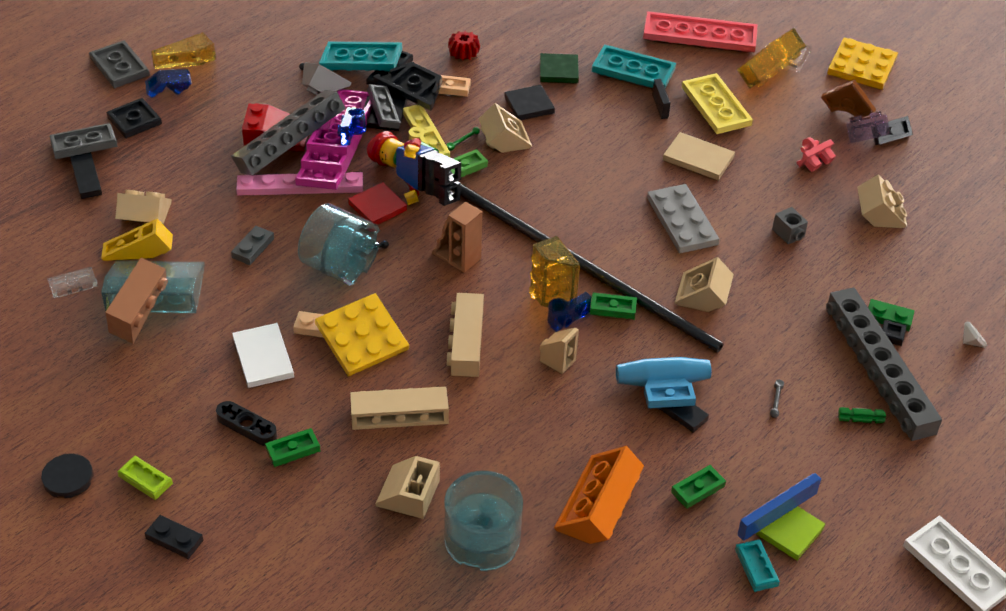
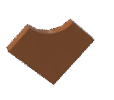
(848, 98)

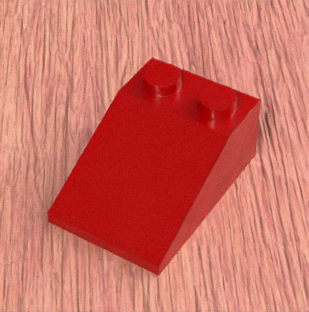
(260, 119)

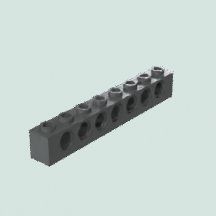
(883, 364)

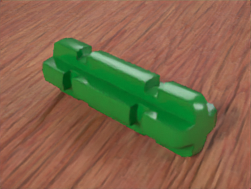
(861, 415)

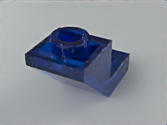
(176, 80)

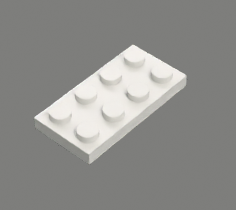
(958, 564)

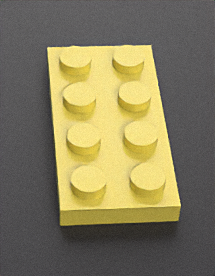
(717, 103)

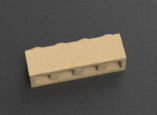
(466, 335)
(399, 408)

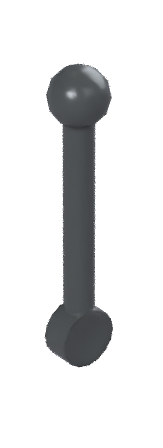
(779, 384)

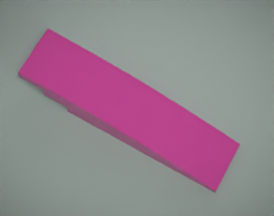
(325, 157)

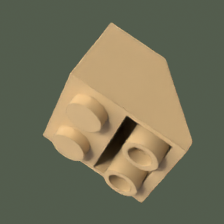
(882, 204)
(142, 208)
(410, 486)

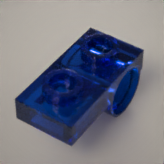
(351, 124)
(563, 313)

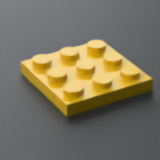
(862, 62)
(361, 334)

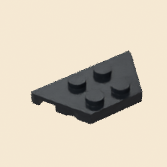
(413, 84)

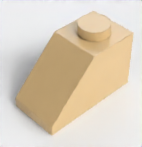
(560, 349)

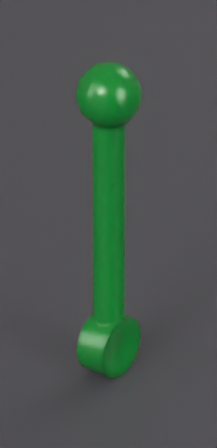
(451, 146)

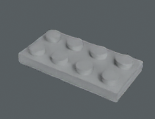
(683, 218)

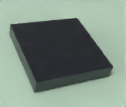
(529, 102)
(134, 118)

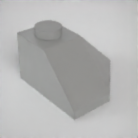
(320, 78)

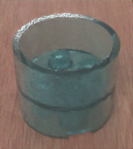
(338, 243)
(483, 519)

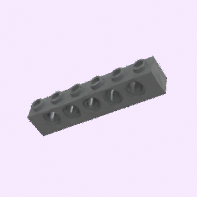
(288, 132)

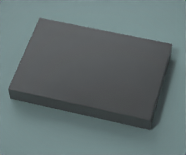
(119, 64)
(83, 140)

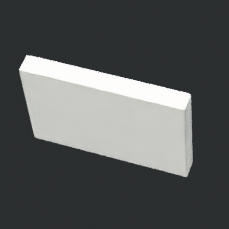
(263, 355)

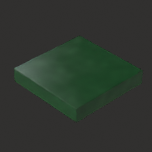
(559, 68)

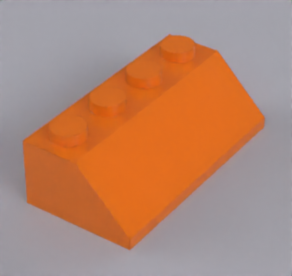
(600, 495)

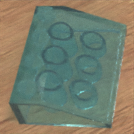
(179, 295)

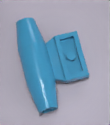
(665, 380)

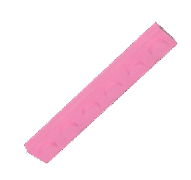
(285, 184)

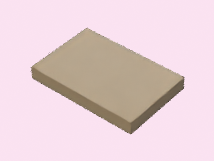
(699, 156)

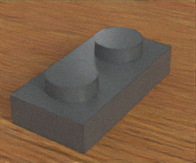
(252, 245)

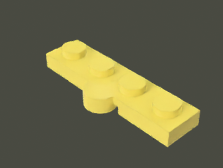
(423, 128)

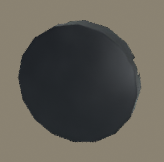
(67, 475)

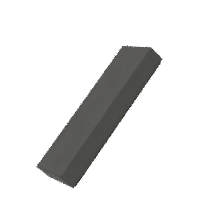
(383, 106)

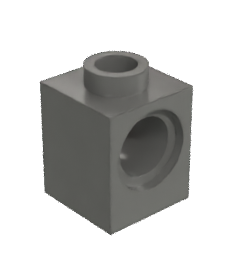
(789, 225)

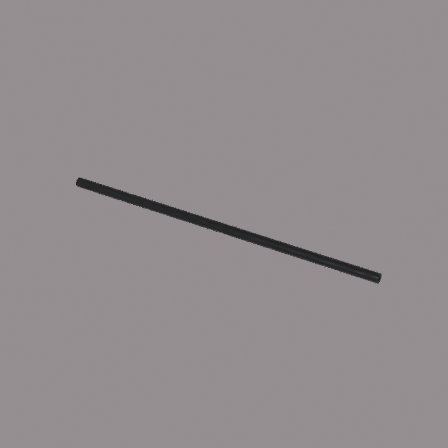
(596, 272)

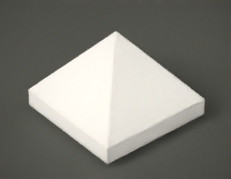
(972, 336)

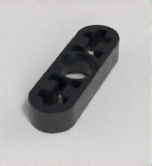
(240, 414)

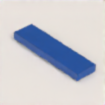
(778, 506)

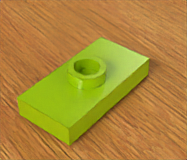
(145, 477)

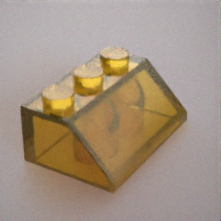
(553, 272)

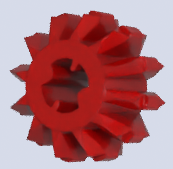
(464, 45)

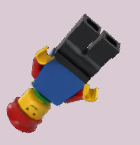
(418, 166)

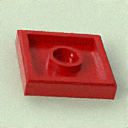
(377, 204)

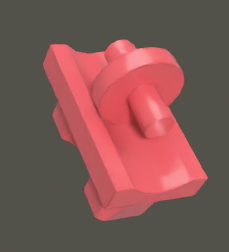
(813, 150)

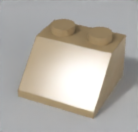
(503, 130)
(705, 286)

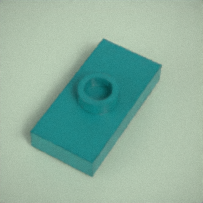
(757, 565)

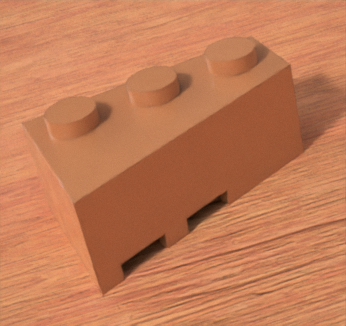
(461, 238)
(135, 300)

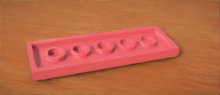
(700, 31)

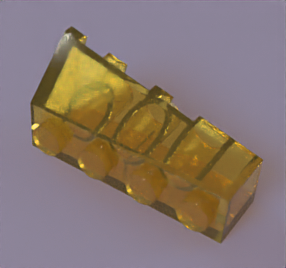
(771, 58)

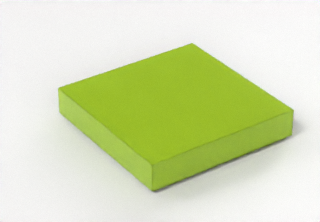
(793, 532)

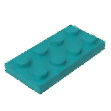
(361, 55)
(632, 66)

